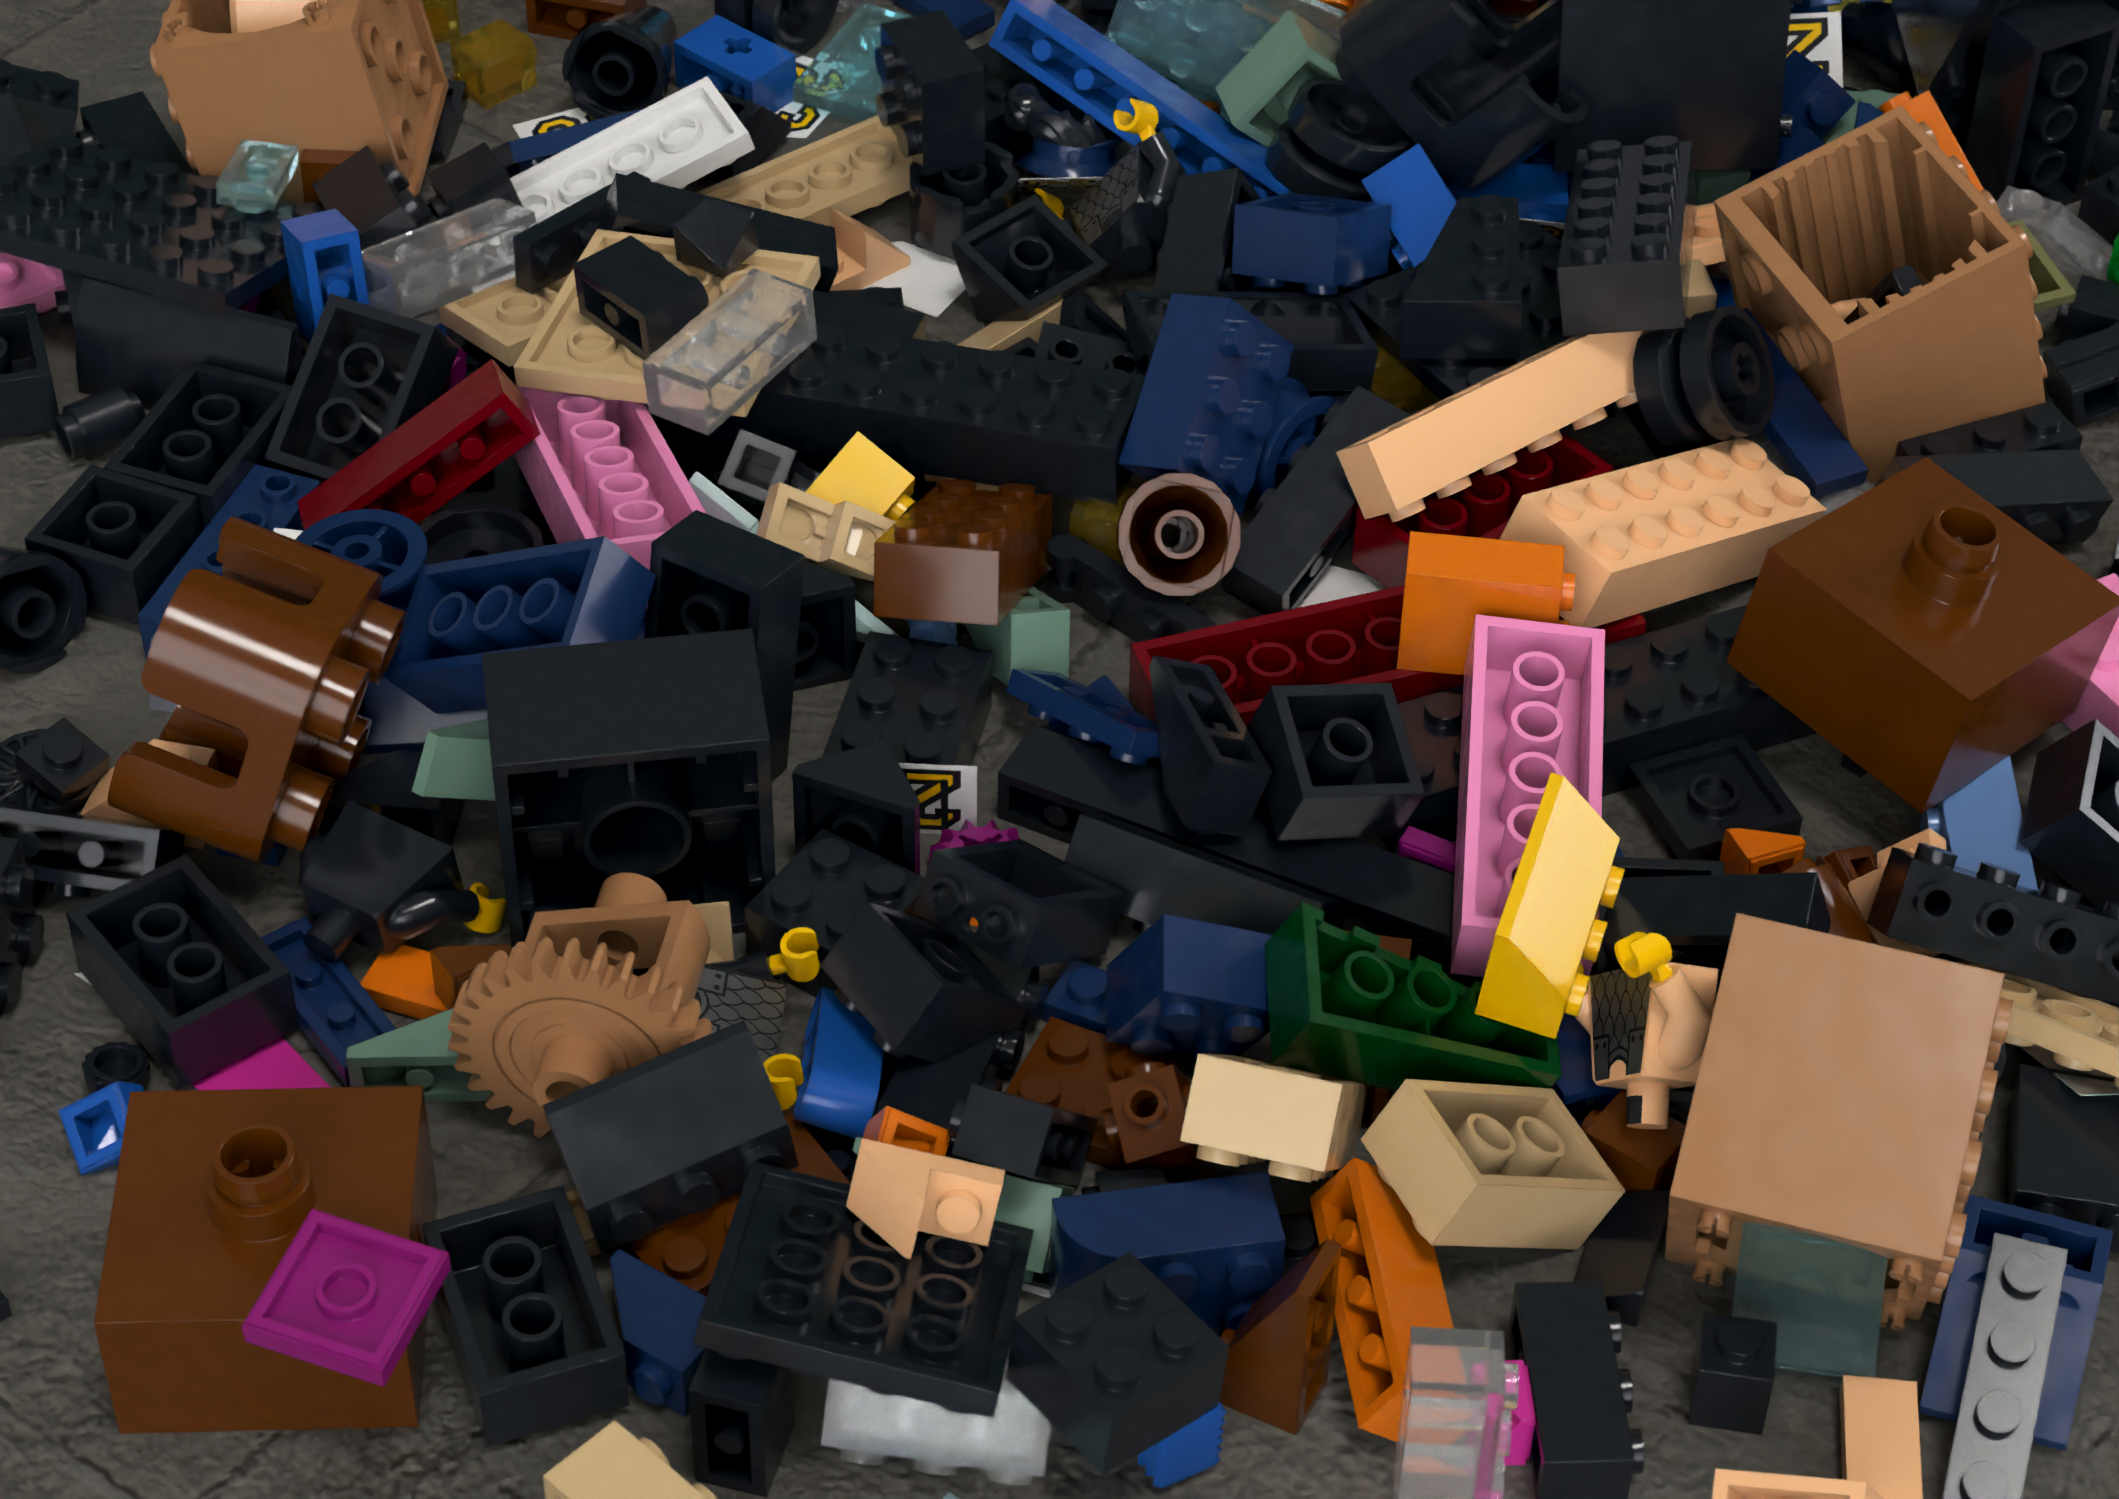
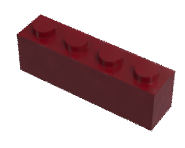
(432, 452)

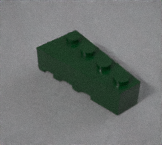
(1384, 1019)

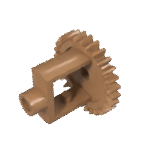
(569, 1001)

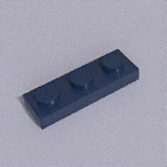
(1088, 713)
(328, 998)

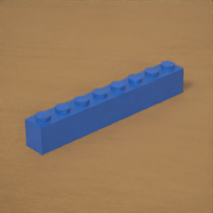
(1104, 77)

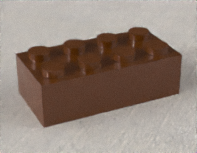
(963, 554)

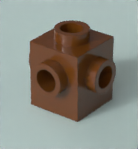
(1149, 1117)

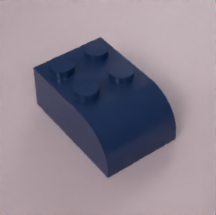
(1203, 1239)

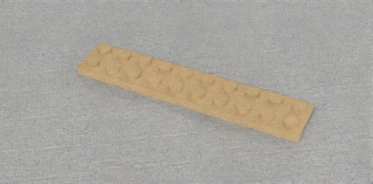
(841, 172)

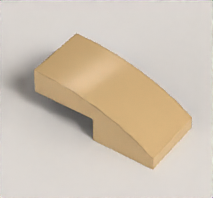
(826, 533)

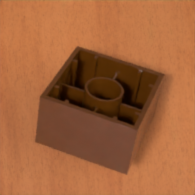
(1923, 632)
(200, 1223)

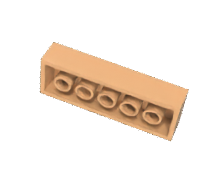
(1665, 527)

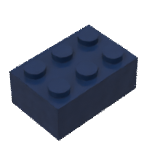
(1208, 395)

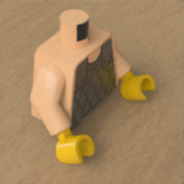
(1648, 1025)

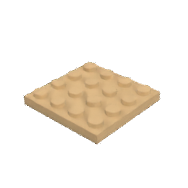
(582, 359)

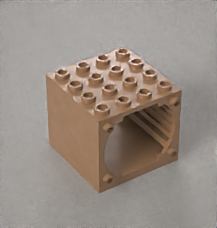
(323, 82)
(1834, 231)
(1839, 1105)

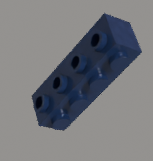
(263, 498)

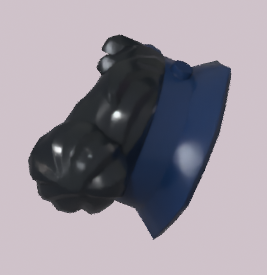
(1063, 136)

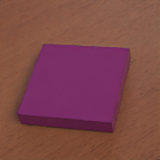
(347, 1297)

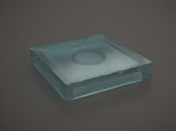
(1818, 1294)

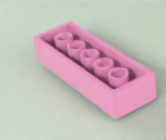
(603, 472)
(1525, 713)

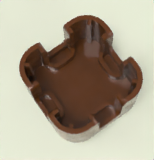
(271, 680)

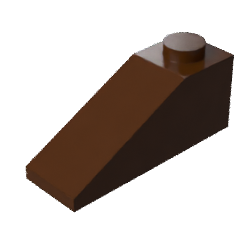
(1284, 1344)

